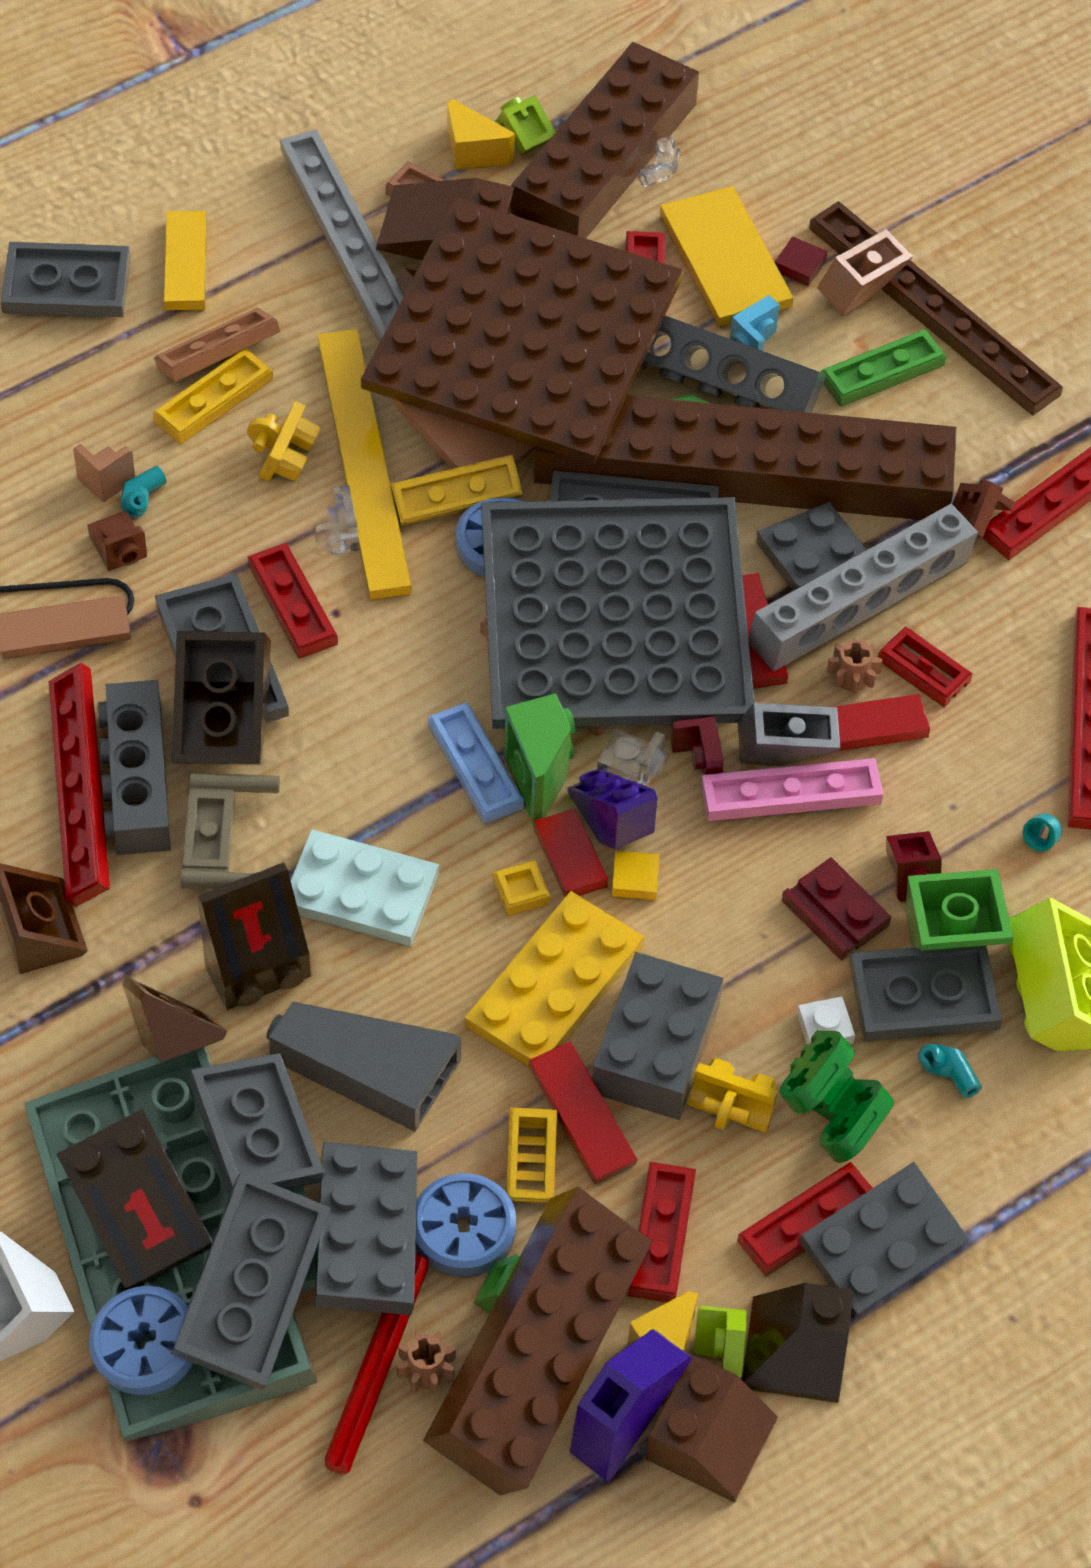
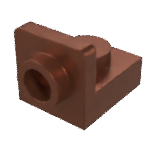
(978, 502)
(118, 540)

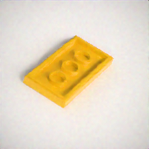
(724, 253)

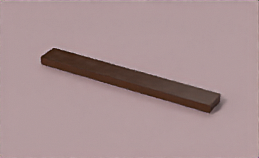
(947, 317)

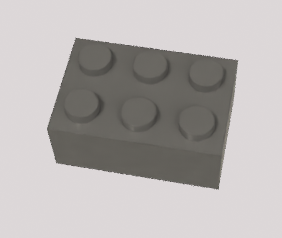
(657, 1035)

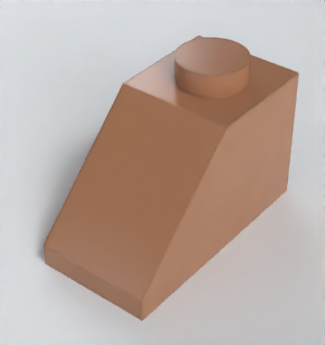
(863, 271)

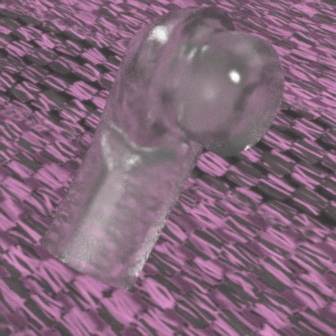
(665, 163)

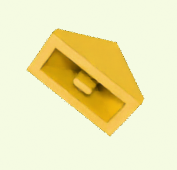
(477, 139)
(670, 1319)

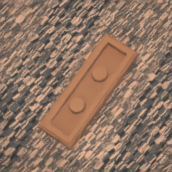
(216, 344)
(64, 626)

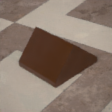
(38, 919)
(168, 1025)

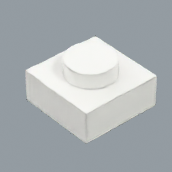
(825, 1016)

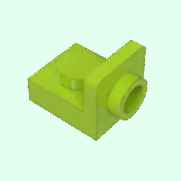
(527, 122)
(722, 1335)

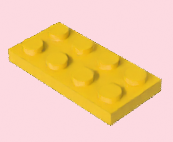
(554, 980)

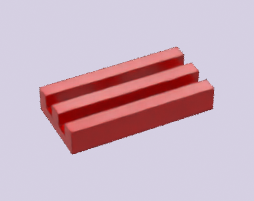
(920, 669)

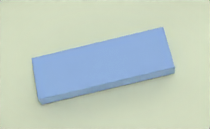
(475, 763)

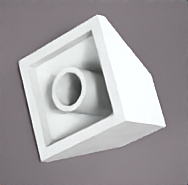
(30, 1300)

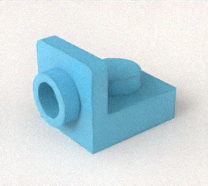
(755, 323)

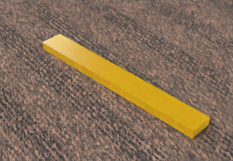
(364, 465)

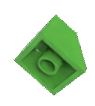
(539, 750)
(957, 910)

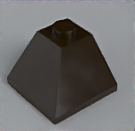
(799, 1341)

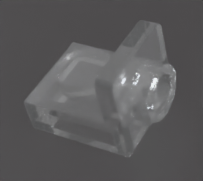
(341, 531)
(634, 757)

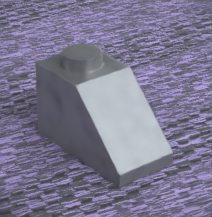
(787, 733)

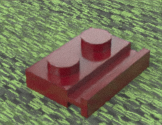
(836, 908)

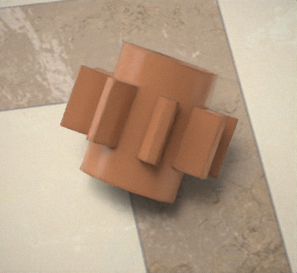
(854, 665)
(438, 1357)

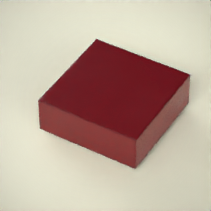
(801, 261)

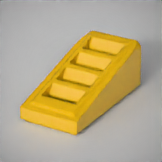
(531, 1119)

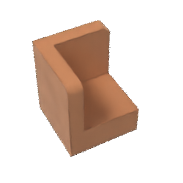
(104, 472)

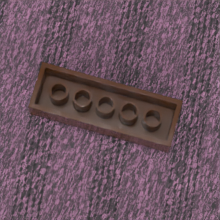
(605, 142)
(538, 1342)

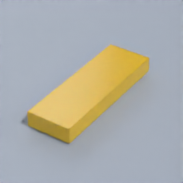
(185, 260)
(212, 395)
(455, 489)

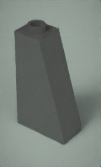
(367, 1059)

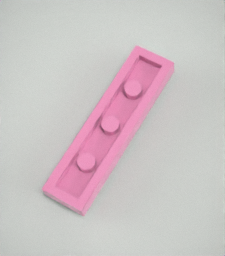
(791, 789)

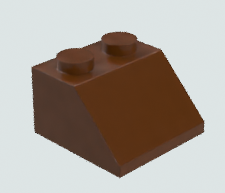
(711, 1429)

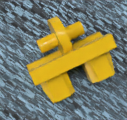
(281, 458)
(732, 1096)

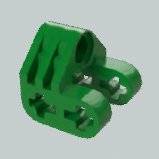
(827, 1086)

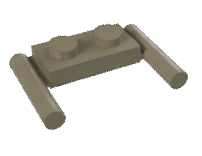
(211, 825)

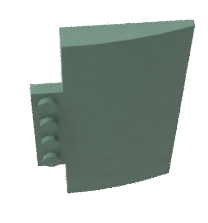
(170, 1106)

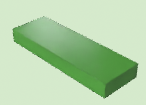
(883, 367)

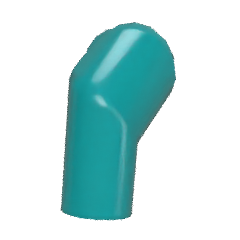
(137, 490)
(951, 1064)

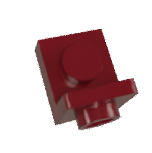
(702, 740)
(911, 856)

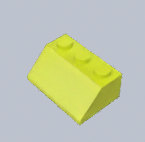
(1054, 974)

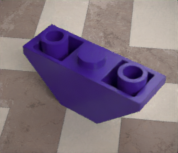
(615, 807)
(625, 1401)

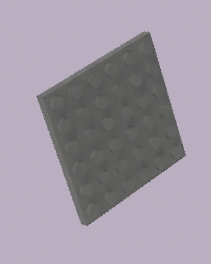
(617, 609)

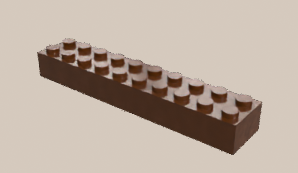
(777, 456)

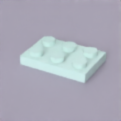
(363, 887)

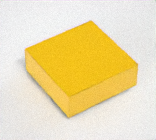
(635, 875)
(521, 888)

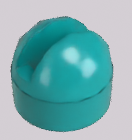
(1036, 826)

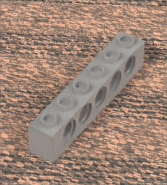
(861, 587)

